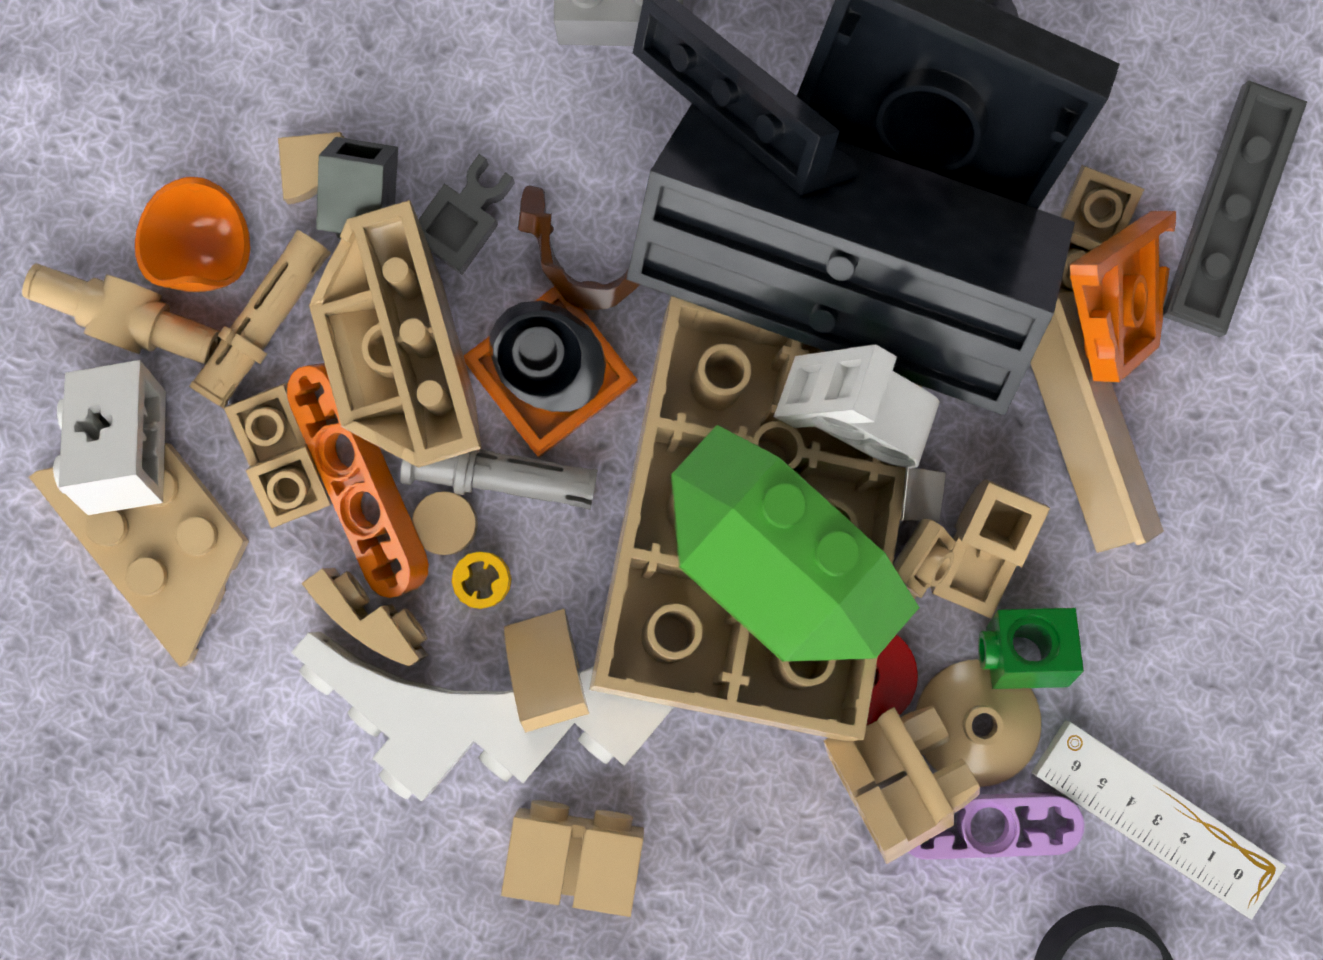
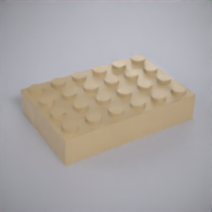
(659, 628)

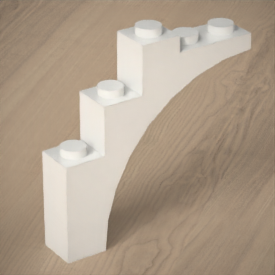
(438, 725)

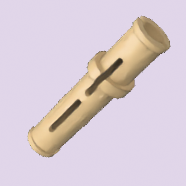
(260, 319)

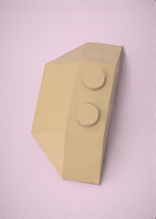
(394, 341)

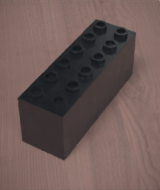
(883, 259)

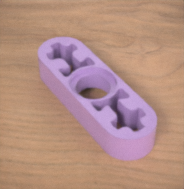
(1036, 840)

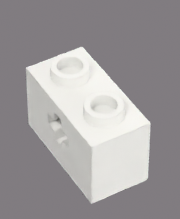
(111, 438)

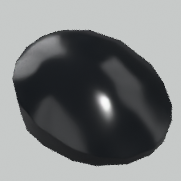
(547, 356)

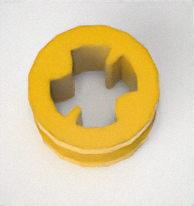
(463, 572)

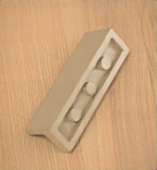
(1093, 436)

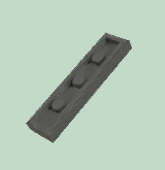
(1234, 209)

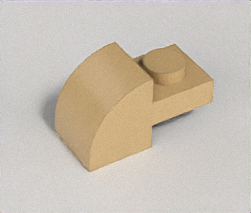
(991, 540)

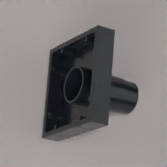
(958, 90)

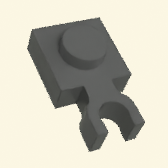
(458, 223)

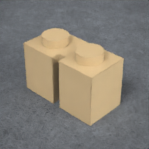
(573, 857)

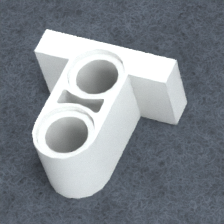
(860, 403)

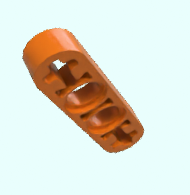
(348, 484)

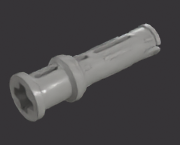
(508, 475)

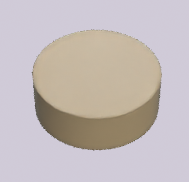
(445, 523)

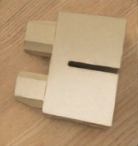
(895, 786)

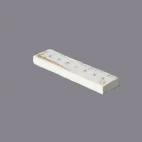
(1158, 819)

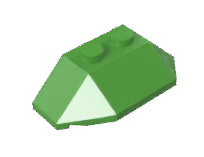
(783, 555)

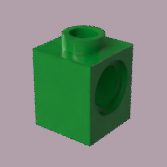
(1053, 632)

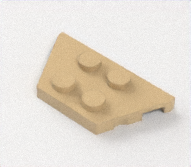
(161, 556)

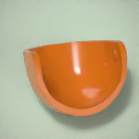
(192, 237)

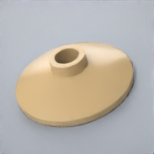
(962, 694)

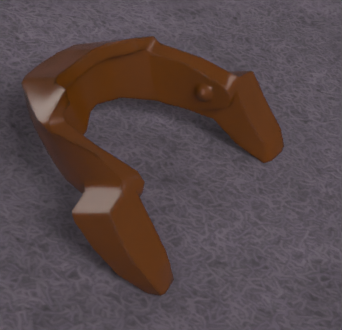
(583, 294)

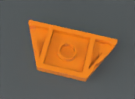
(1123, 297)

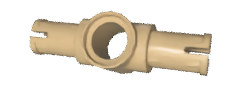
(120, 313)

